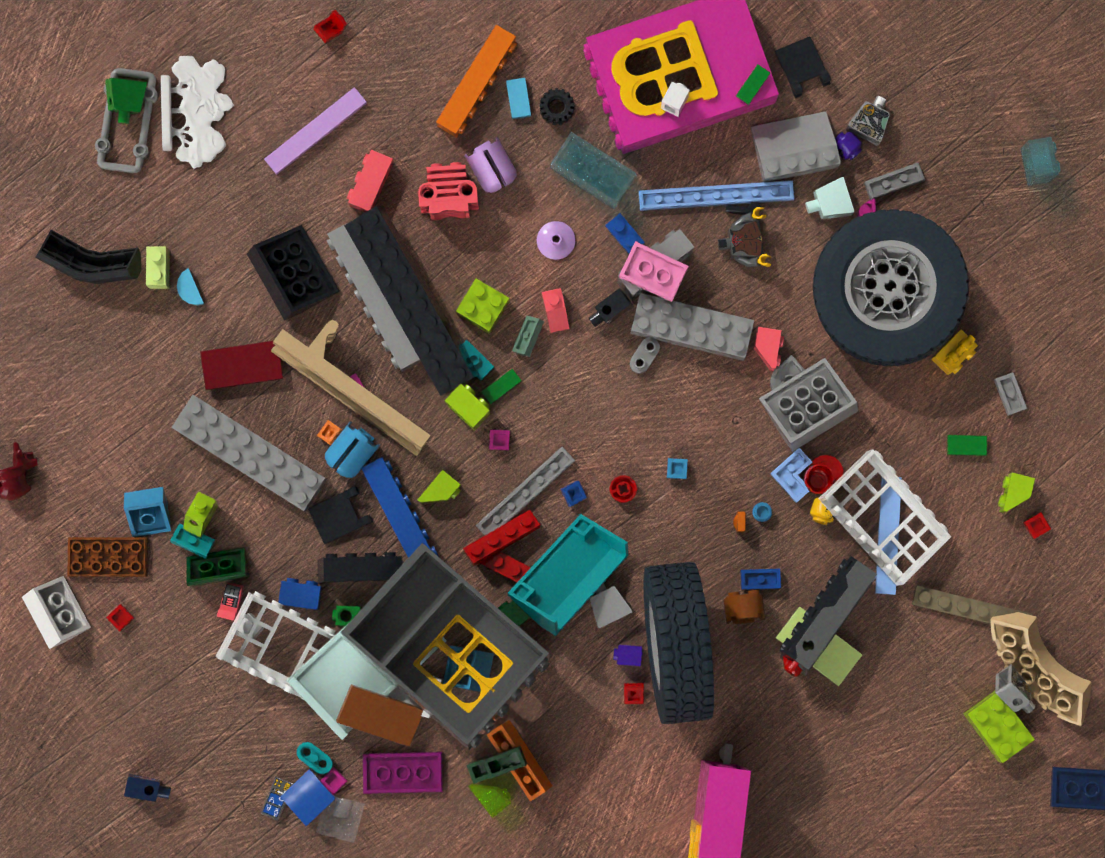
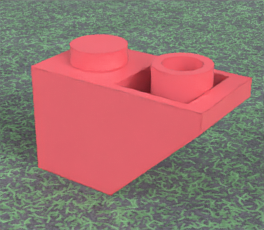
(767, 346)

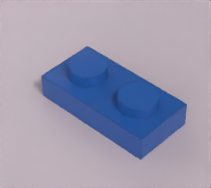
(623, 233)
(760, 579)

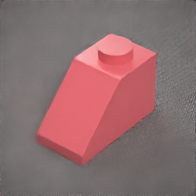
(555, 310)

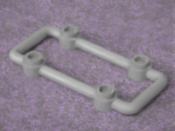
(140, 150)

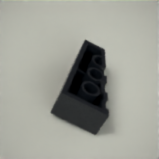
(358, 568)

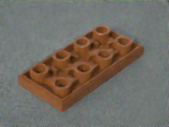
(107, 556)
(379, 715)

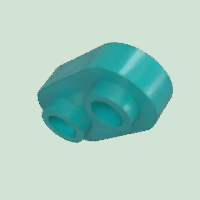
(314, 758)

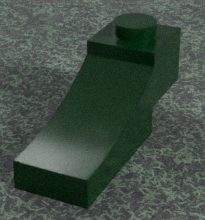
(496, 764)

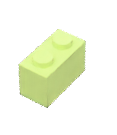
(157, 267)

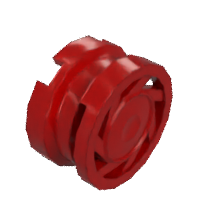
(623, 489)

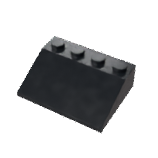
(292, 272)

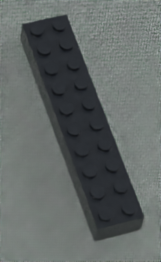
(411, 300)

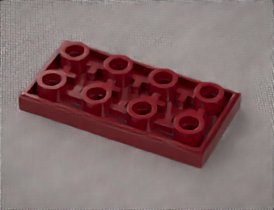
(240, 365)

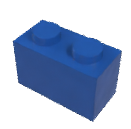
(299, 594)

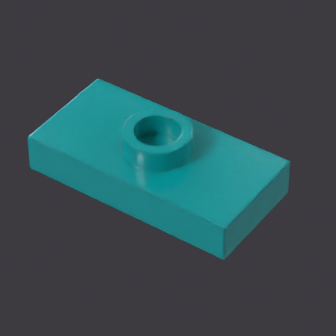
(480, 363)

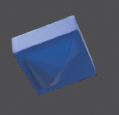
(573, 493)

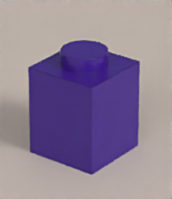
(628, 655)

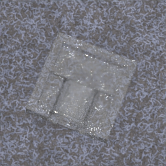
(341, 819)

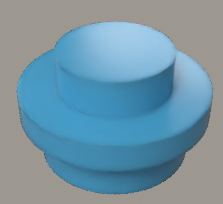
(762, 512)

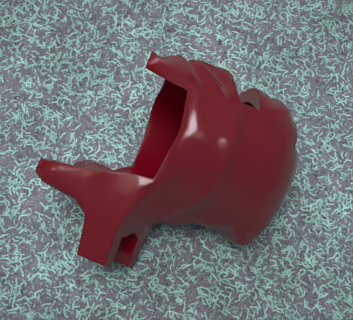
(13, 479)

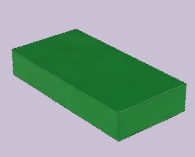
(966, 445)

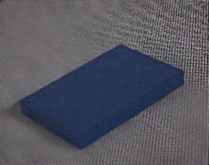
(1078, 788)

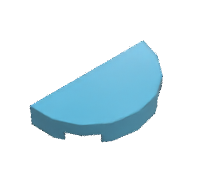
(188, 289)

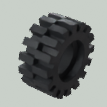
(560, 95)

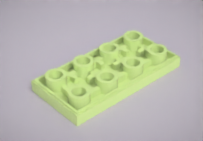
(835, 660)

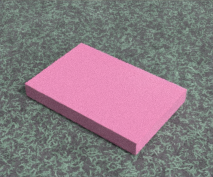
(653, 271)

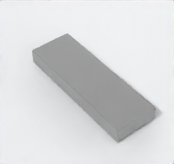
(894, 181)

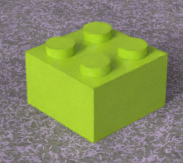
(482, 306)
(467, 406)

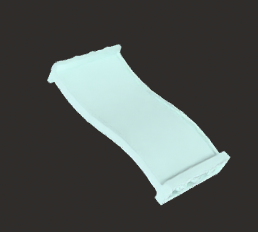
(330, 672)

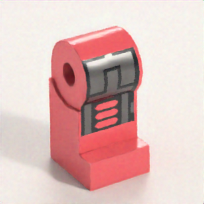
(231, 601)

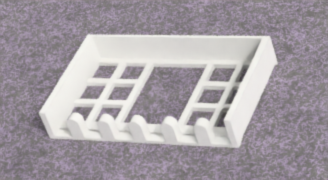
(865, 541)
(254, 667)

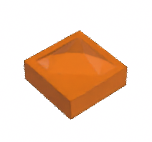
(329, 432)
(740, 522)

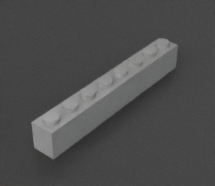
(376, 304)

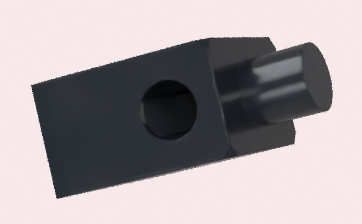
(619, 305)

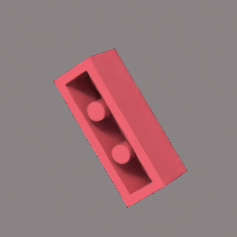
(370, 181)

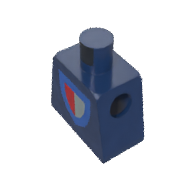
(136, 788)

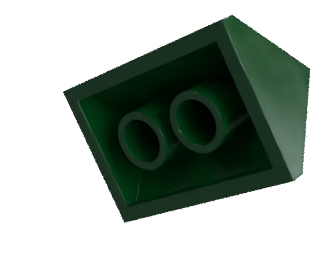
(217, 567)

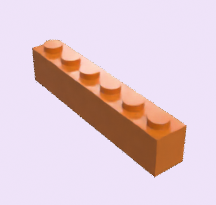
(476, 81)

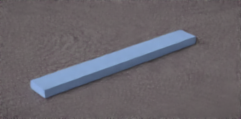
(716, 195)

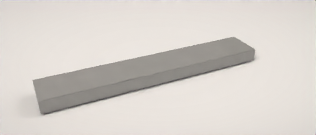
(526, 491)

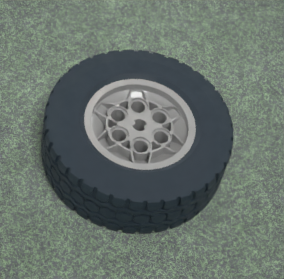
(883, 333)
(678, 643)

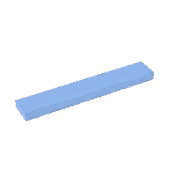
(888, 521)

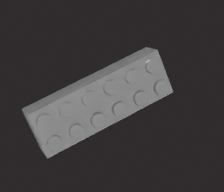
(692, 327)

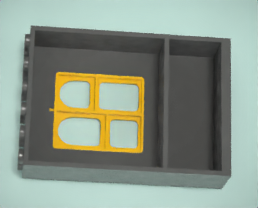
(411, 619)

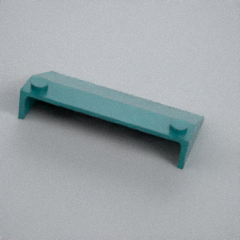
(569, 573)

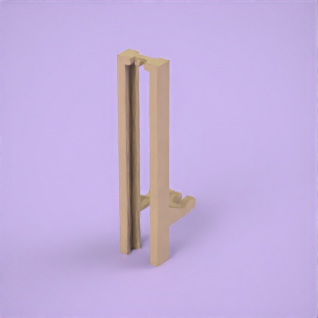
(312, 364)

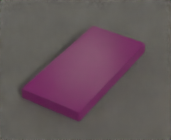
(402, 772)

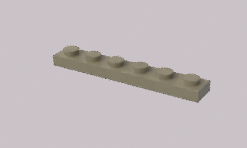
(958, 605)

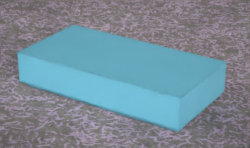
(518, 98)

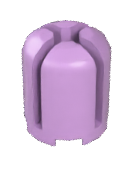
(483, 169)

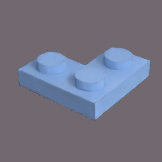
(787, 475)

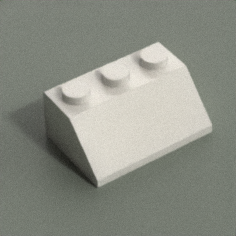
(56, 612)

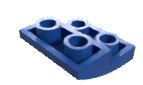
(308, 797)

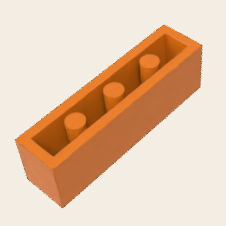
(530, 777)

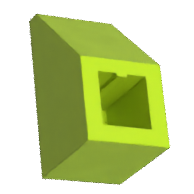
(1017, 490)

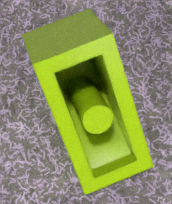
(441, 489)

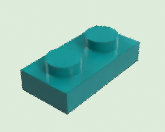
(191, 542)

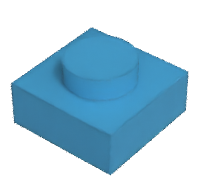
(677, 468)

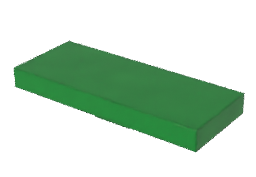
(753, 84)
(501, 386)

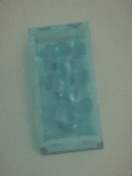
(593, 170)

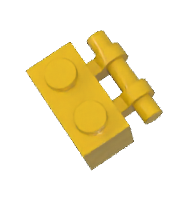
(955, 352)

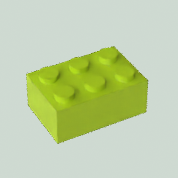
(998, 727)

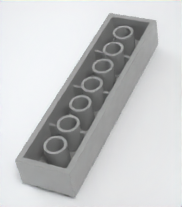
(249, 453)

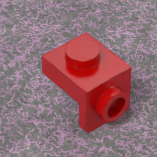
(330, 27)

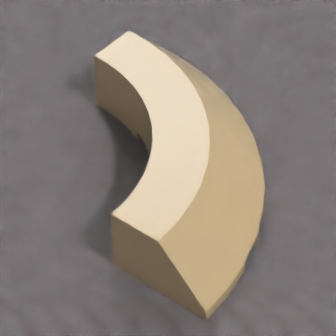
(1050, 682)

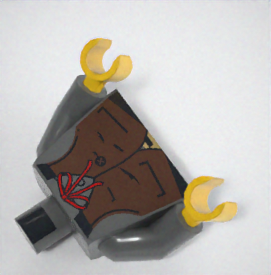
(746, 240)

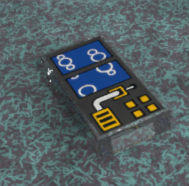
(274, 803)

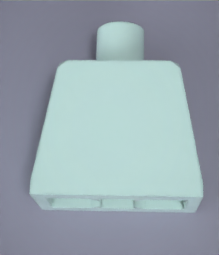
(831, 200)

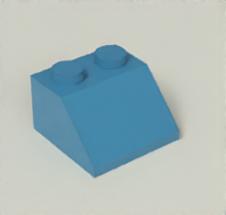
(147, 511)
(478, 660)

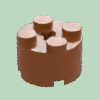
(744, 608)

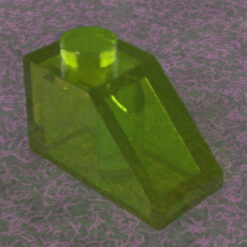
(491, 797)

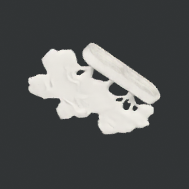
(200, 106)

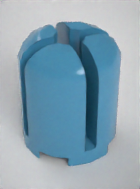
(357, 457)

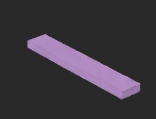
(315, 131)

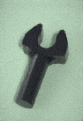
(741, 210)

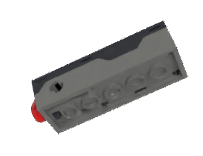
(826, 617)

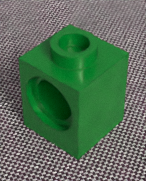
(336, 614)

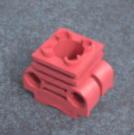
(448, 191)

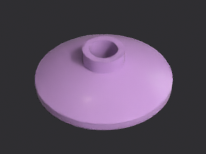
(552, 249)

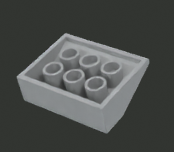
(795, 147)
(809, 404)

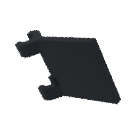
(801, 63)
(337, 516)

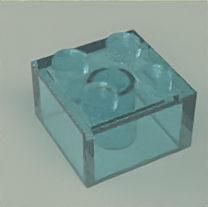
(1040, 161)

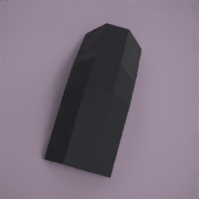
(88, 264)

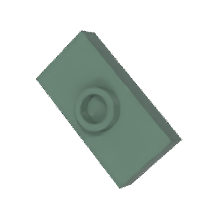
(528, 336)

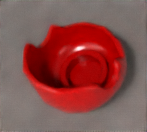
(818, 478)

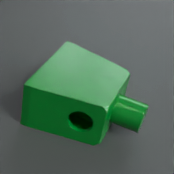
(125, 97)

